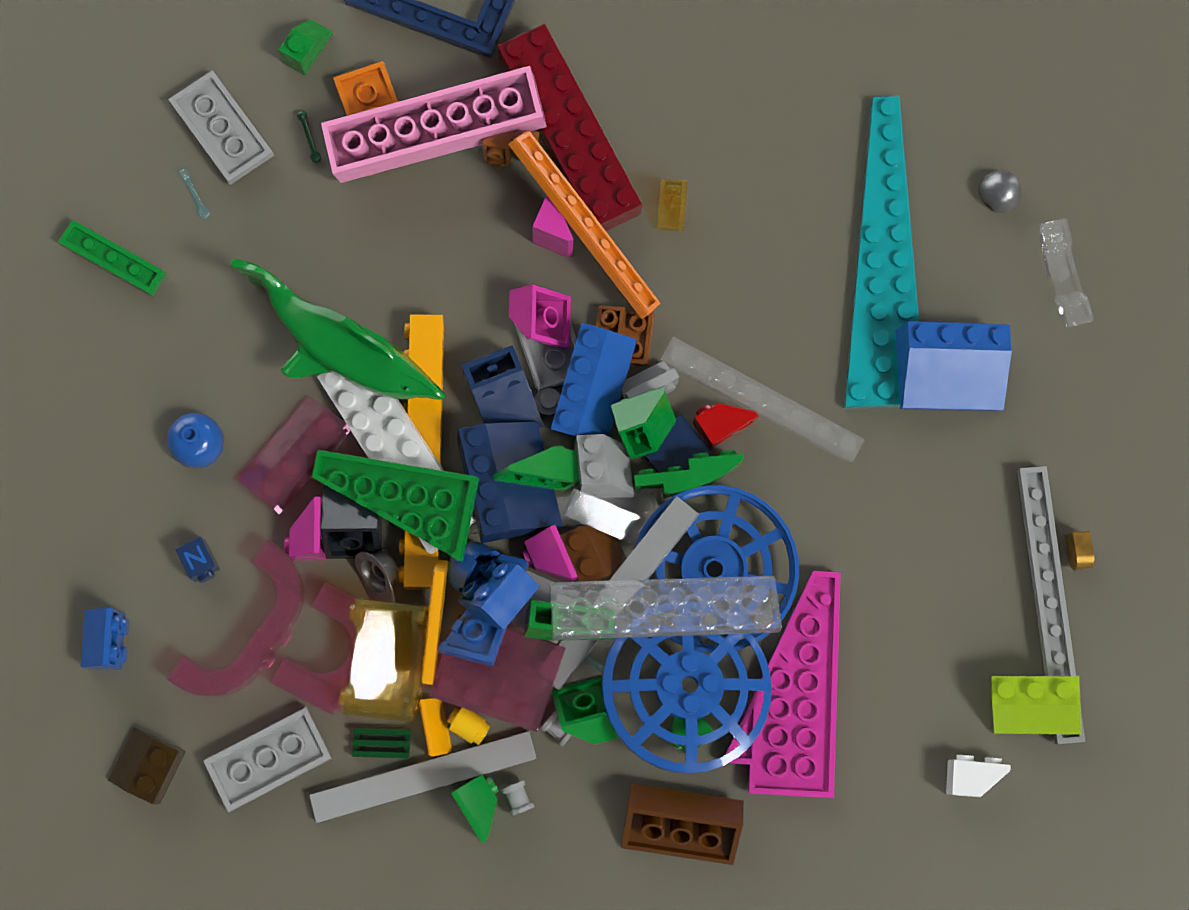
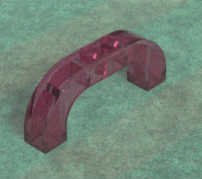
(261, 648)

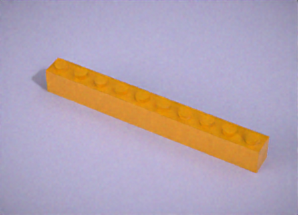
(427, 351)

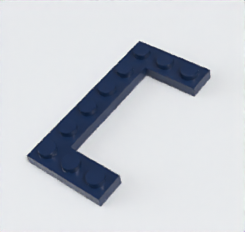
(474, 36)

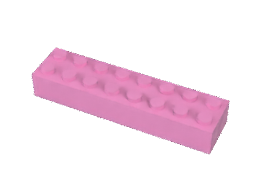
(432, 124)

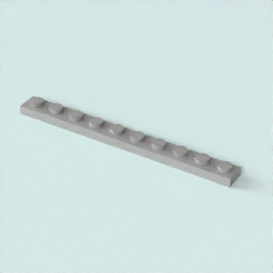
(1047, 580)

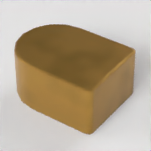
(1080, 550)

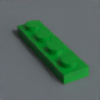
(112, 258)

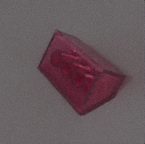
(291, 454)

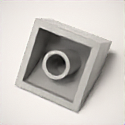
(603, 467)

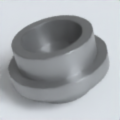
(547, 401)

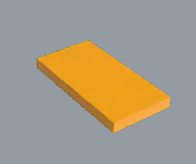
(434, 622)

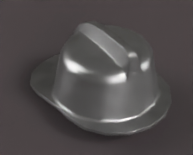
(378, 574)

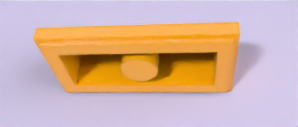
(435, 727)

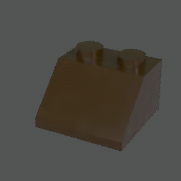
(146, 767)

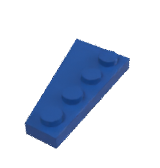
(475, 638)

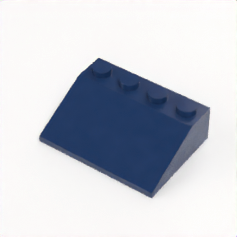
(502, 507)

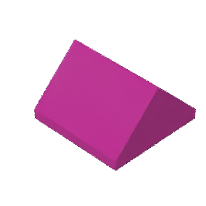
(552, 230)

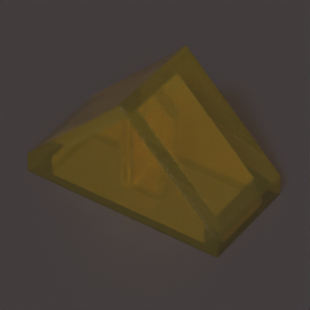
(671, 204)

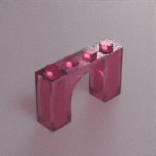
(322, 688)

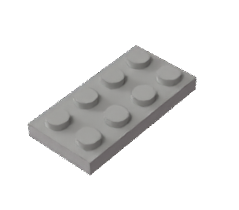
(221, 127)
(267, 759)

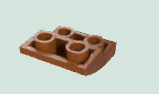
(496, 148)
(631, 325)

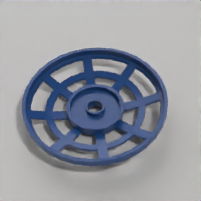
(727, 552)
(686, 705)

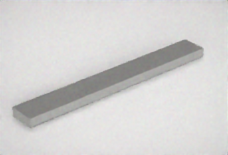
(637, 566)
(422, 777)

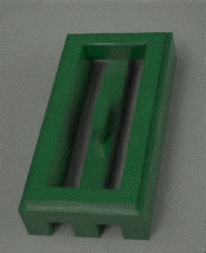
(357, 742)

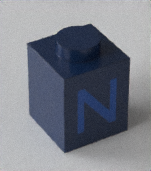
(198, 560)

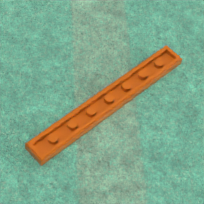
(584, 224)

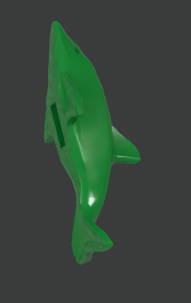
(339, 344)

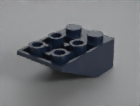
(501, 388)

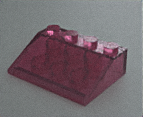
(512, 689)

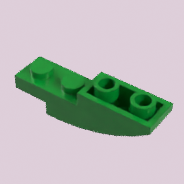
(700, 472)

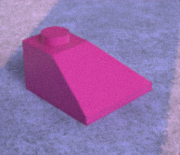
(541, 315)
(305, 535)
(549, 555)

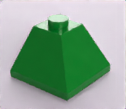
(583, 711)
(478, 804)

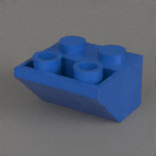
(498, 592)
(104, 639)

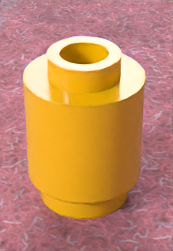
(468, 725)

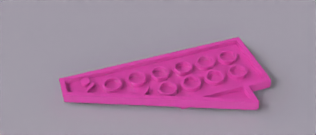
(799, 736)

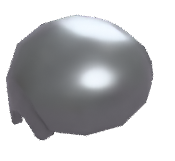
(1001, 190)

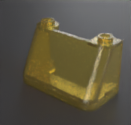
(386, 660)

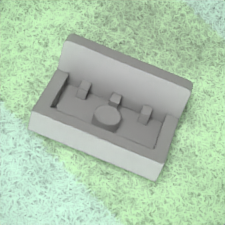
(649, 379)

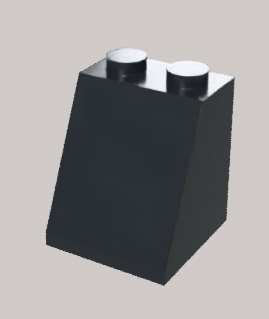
(348, 527)

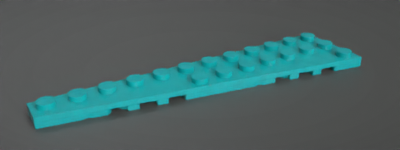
(885, 265)

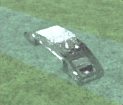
(1062, 273)

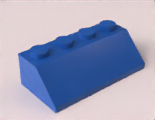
(593, 381)

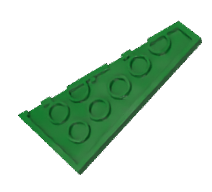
(417, 499)

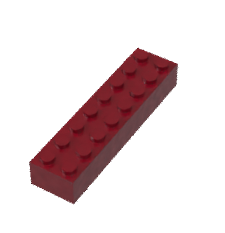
(572, 130)

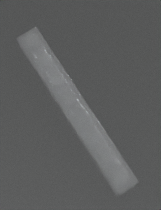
(763, 400)

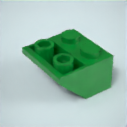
(644, 421)

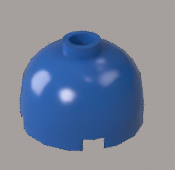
(195, 440)
(474, 558)

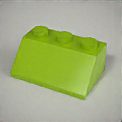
(1036, 704)

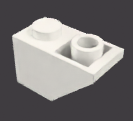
(972, 777)

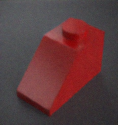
(722, 422)

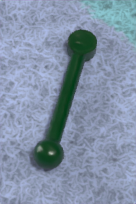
(315, 156)

